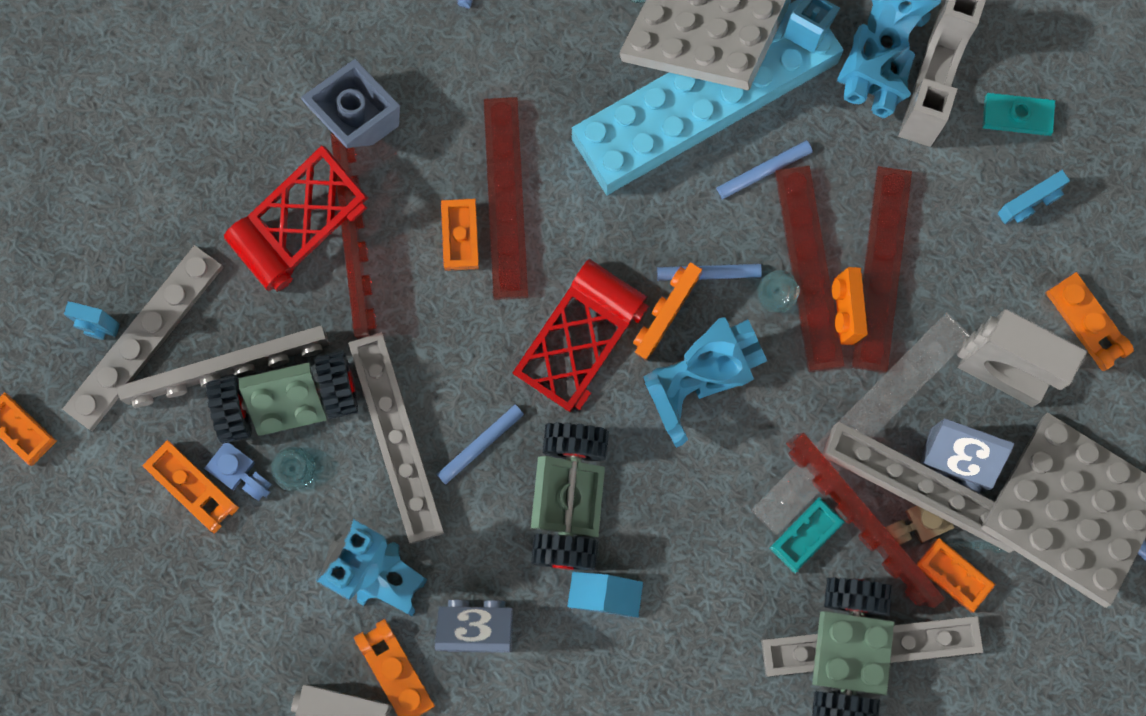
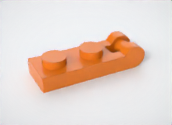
(1089, 321)
(189, 485)
(394, 671)

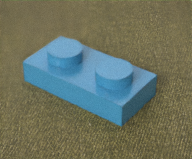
(1046, 192)
(91, 320)

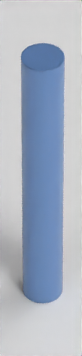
(764, 169)
(715, 272)
(480, 444)

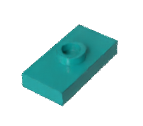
(1018, 114)
(806, 535)

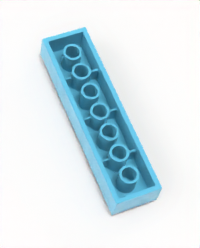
(685, 110)

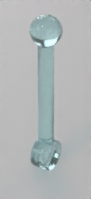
(970, 545)

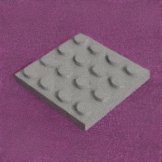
(705, 38)
(1073, 510)

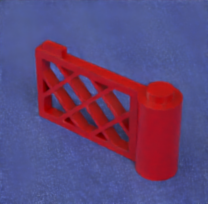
(261, 248)
(607, 297)

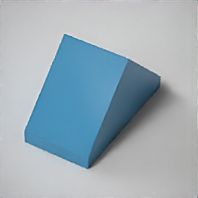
(810, 23)
(605, 594)

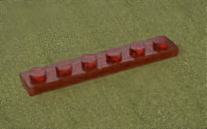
(505, 198)
(355, 251)
(882, 267)
(809, 268)
(872, 533)

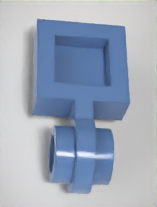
(231, 468)

